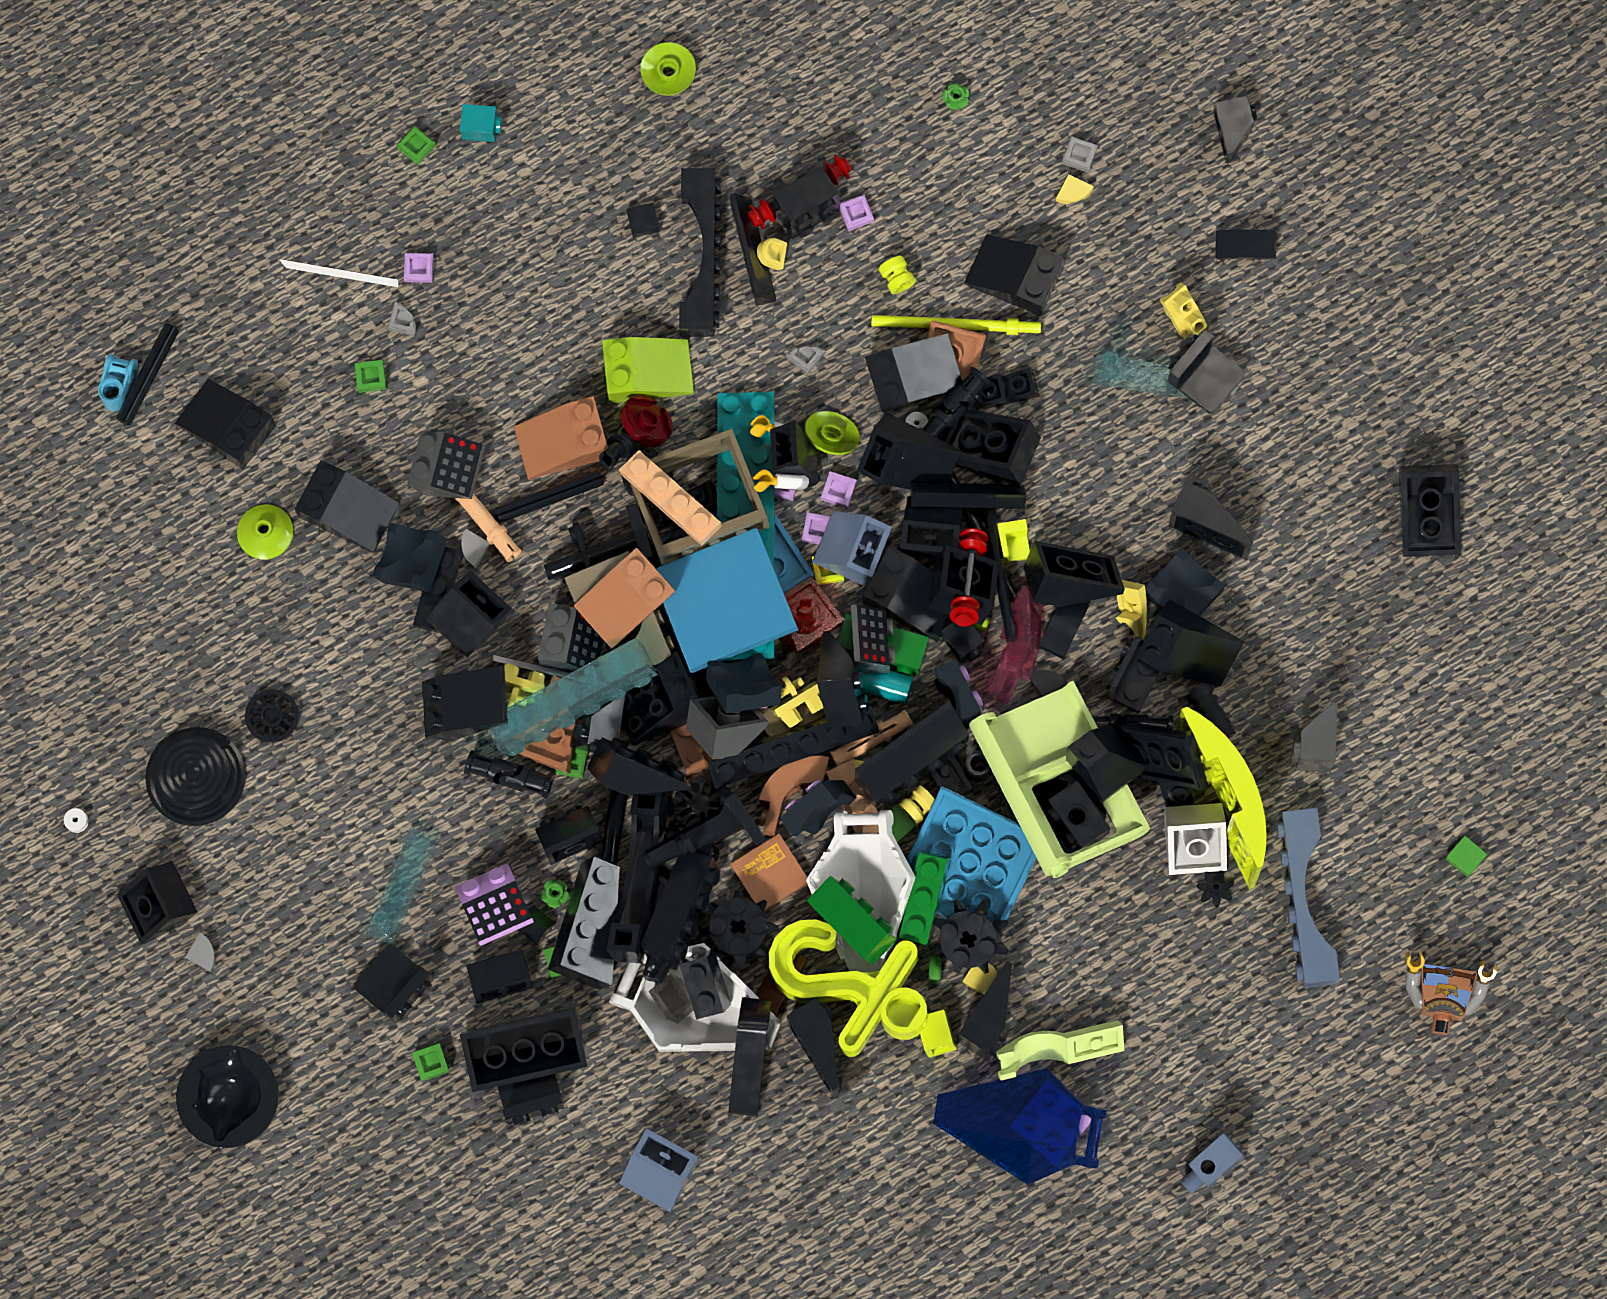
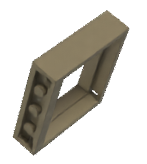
(690, 453)

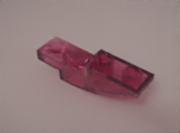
(1019, 656)

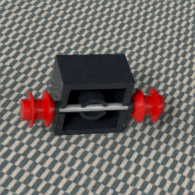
(805, 201)
(965, 580)

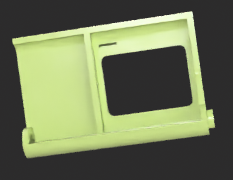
(1030, 748)

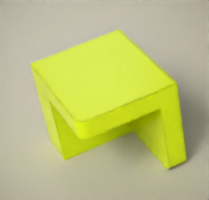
(1013, 540)
(937, 1034)

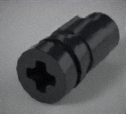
(1208, 706)

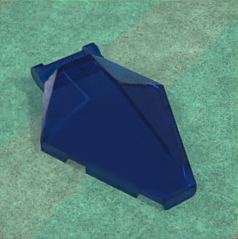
(1022, 1124)

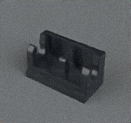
(499, 976)

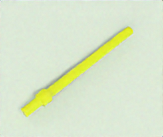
(1011, 326)

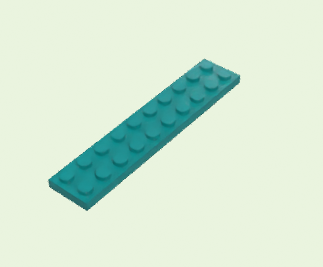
(736, 413)

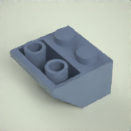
(852, 545)
(659, 1170)

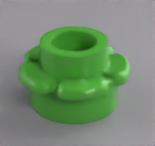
(956, 103)
(562, 896)

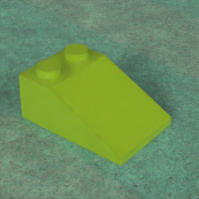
(647, 368)

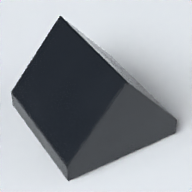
(539, 928)

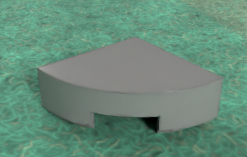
(402, 320)
(806, 357)
(473, 547)
(202, 953)

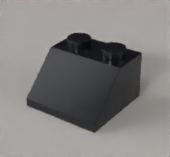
(568, 834)
(156, 902)

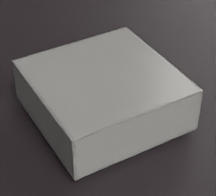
(1079, 154)

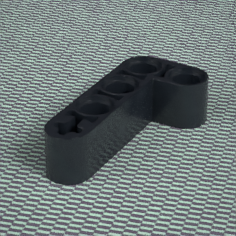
(749, 1056)

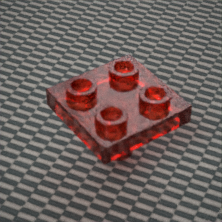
(812, 614)

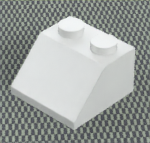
(1195, 838)

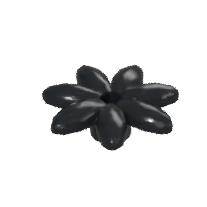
(1211, 892)

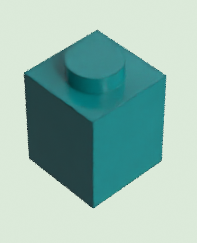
(480, 123)

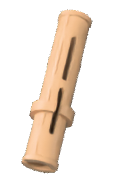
(495, 533)
(900, 721)

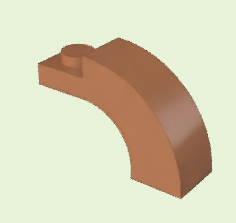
(786, 782)

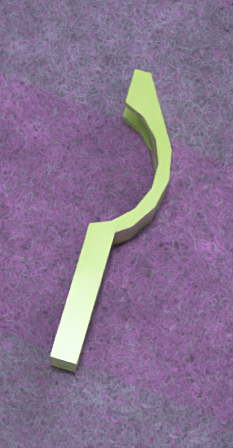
(1059, 1046)

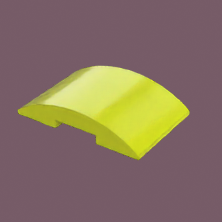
(1235, 791)

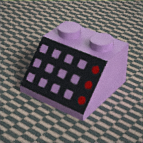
(494, 904)

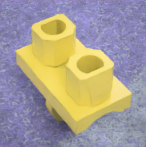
(1183, 312)
(520, 688)
(808, 694)

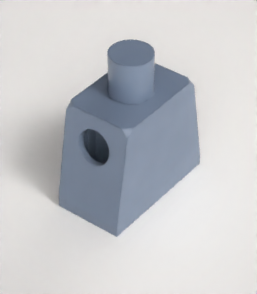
(1224, 1155)

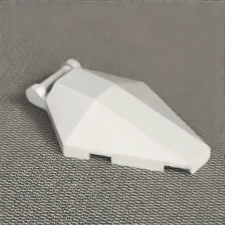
(874, 869)
(703, 1034)

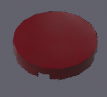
(646, 421)

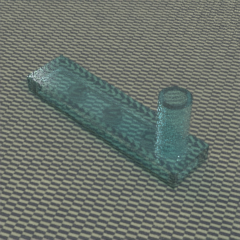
(1133, 375)
(402, 886)

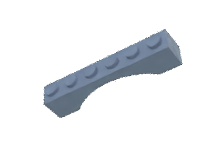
(1316, 957)

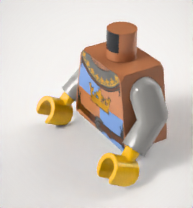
(1445, 991)

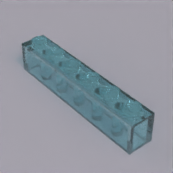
(574, 696)

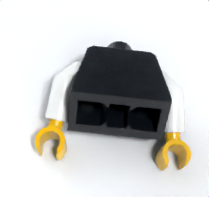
(791, 456)

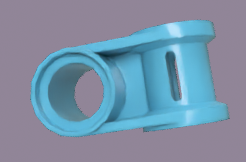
(117, 376)

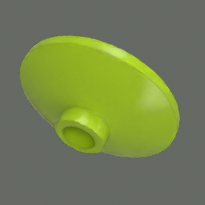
(664, 57)
(832, 433)
(272, 542)

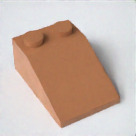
(561, 438)
(624, 598)

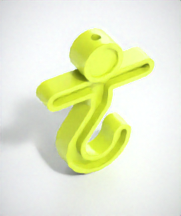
(875, 992)

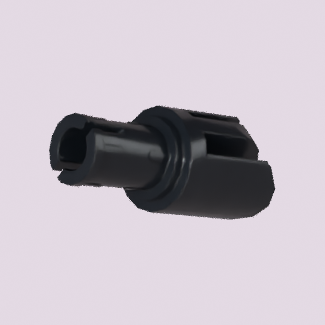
(619, 446)

